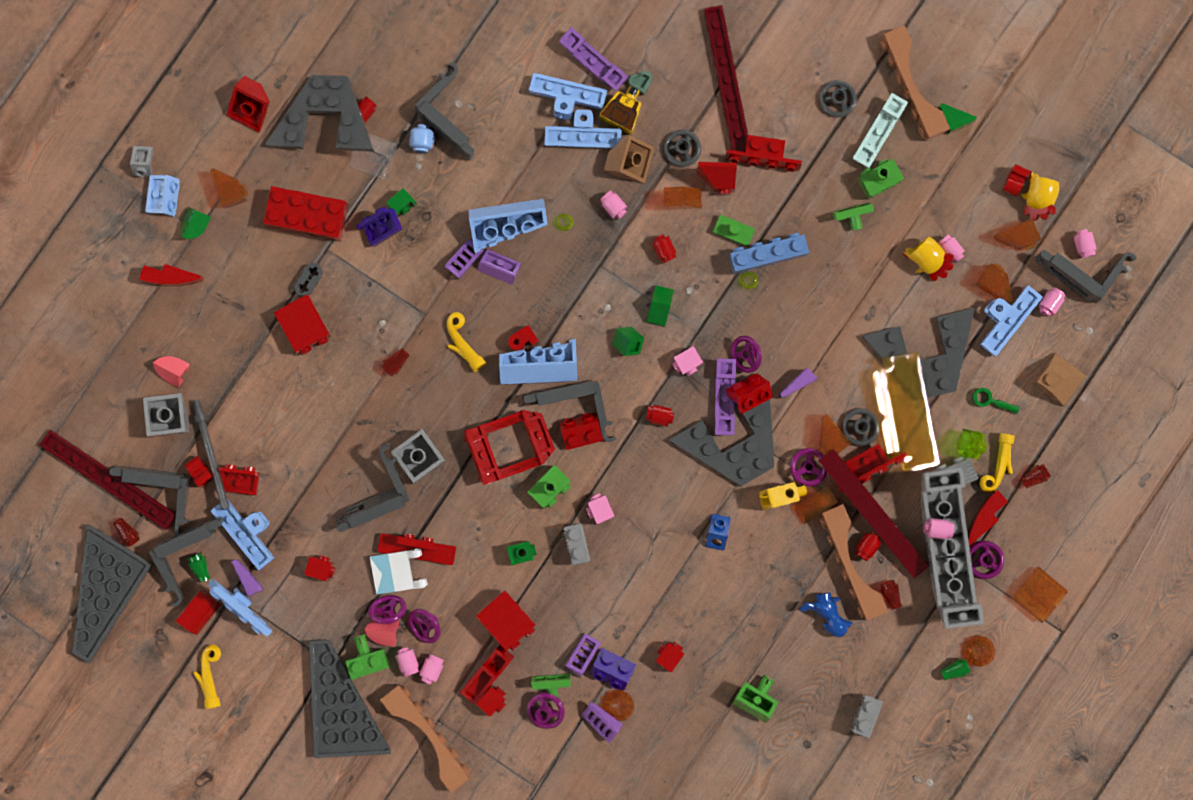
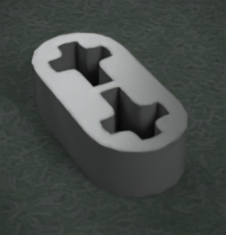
(305, 277)

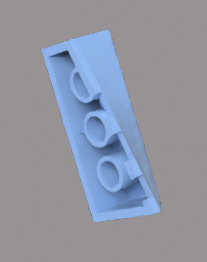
(505, 222)
(539, 364)

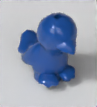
(827, 609)

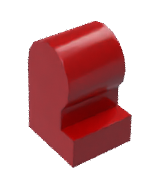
(1015, 180)
(521, 338)
(199, 471)

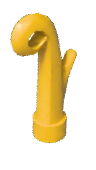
(462, 347)
(1003, 462)
(206, 681)

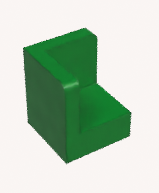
(628, 341)

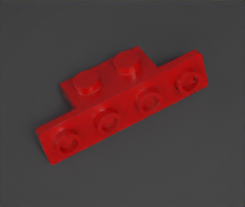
(764, 152)
(872, 461)
(430, 551)

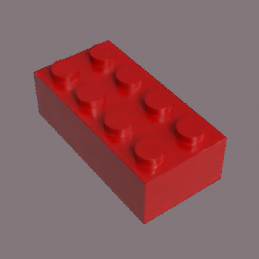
(306, 213)

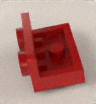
(750, 392)
(580, 431)
(240, 481)

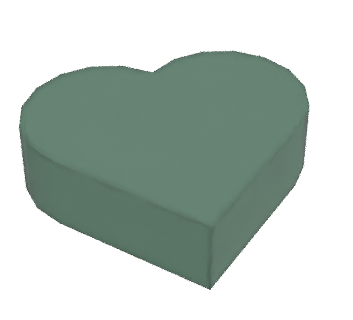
(641, 81)

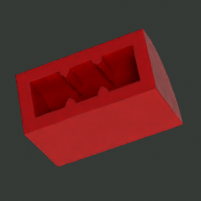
(198, 612)

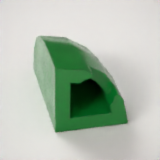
(194, 224)

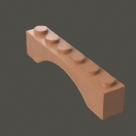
(930, 119)
(837, 524)
(451, 771)

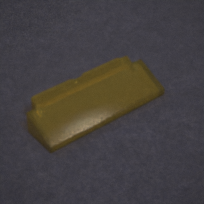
(906, 411)

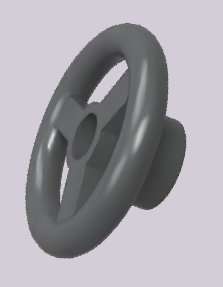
(841, 92)
(683, 141)
(870, 416)

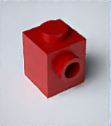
(320, 568)
(669, 655)
(492, 701)

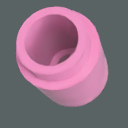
(614, 205)
(1085, 243)
(951, 246)
(1051, 302)
(939, 528)
(407, 661)
(431, 669)

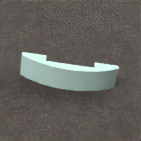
(880, 130)

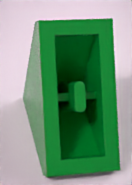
(956, 118)
(660, 306)

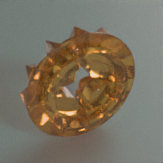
(971, 654)
(625, 699)

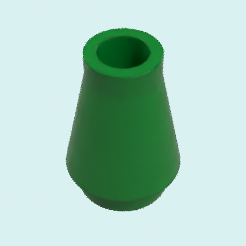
(199, 566)
(956, 670)

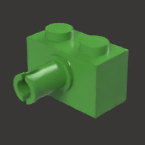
(881, 178)
(549, 487)
(367, 661)
(756, 700)

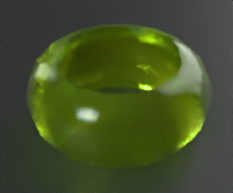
(564, 228)
(751, 286)

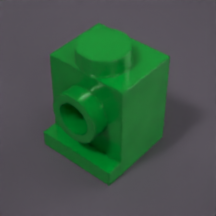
(401, 202)
(514, 556)

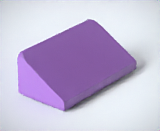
(499, 266)

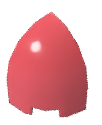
(171, 369)
(382, 633)

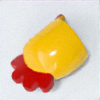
(1040, 197)
(930, 258)

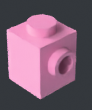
(687, 362)
(599, 509)

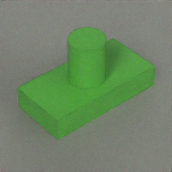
(853, 214)
(734, 230)
(551, 683)

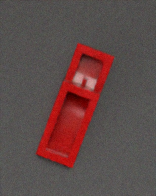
(169, 276)
(985, 517)
(487, 674)

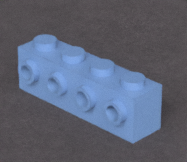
(768, 254)

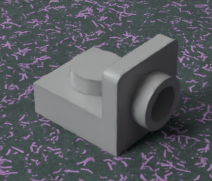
(141, 161)

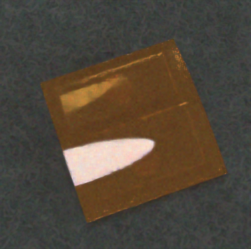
(1040, 594)

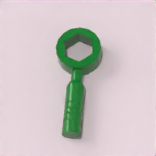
(999, 403)

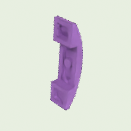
(592, 60)
(723, 404)

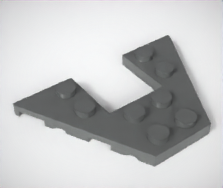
(323, 96)
(939, 372)
(742, 461)

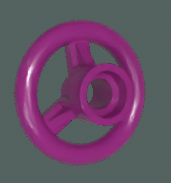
(750, 353)
(795, 474)
(991, 563)
(387, 612)
(426, 624)
(540, 717)

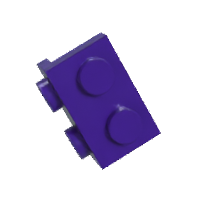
(380, 225)
(612, 669)

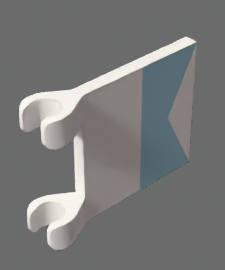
(394, 573)

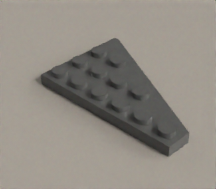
(107, 585)
(339, 714)

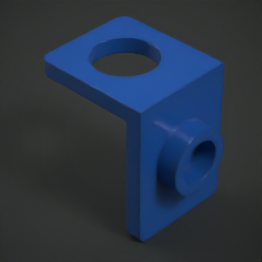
(718, 530)

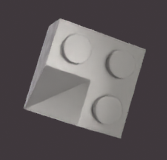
(165, 415)
(418, 456)

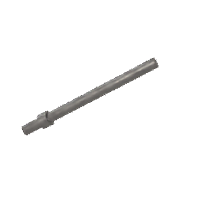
(200, 419)

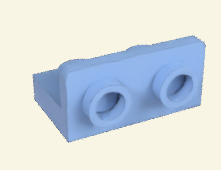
(162, 195)

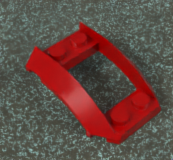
(483, 454)

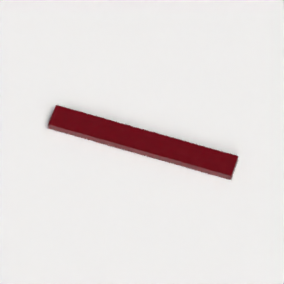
(726, 77)
(101, 476)
(873, 513)

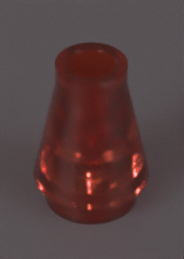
(395, 362)
(1036, 476)
(127, 533)
(891, 593)

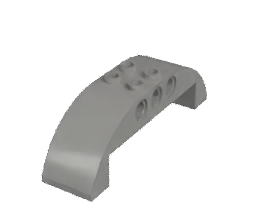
(950, 558)

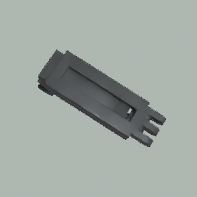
(438, 122)
(1077, 279)
(573, 391)
(161, 479)
(379, 504)
(177, 543)

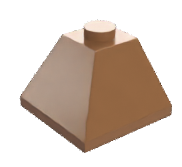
(630, 159)
(1059, 379)

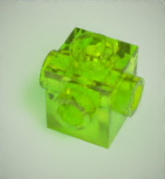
(971, 444)

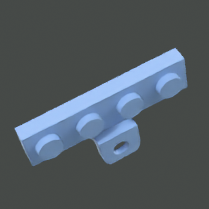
(567, 94)
(582, 134)
(1008, 318)
(246, 533)
(239, 604)

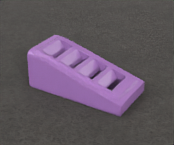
(449, 266)
(802, 380)
(248, 581)
(573, 669)
(609, 728)

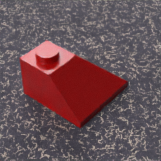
(248, 104)
(718, 175)

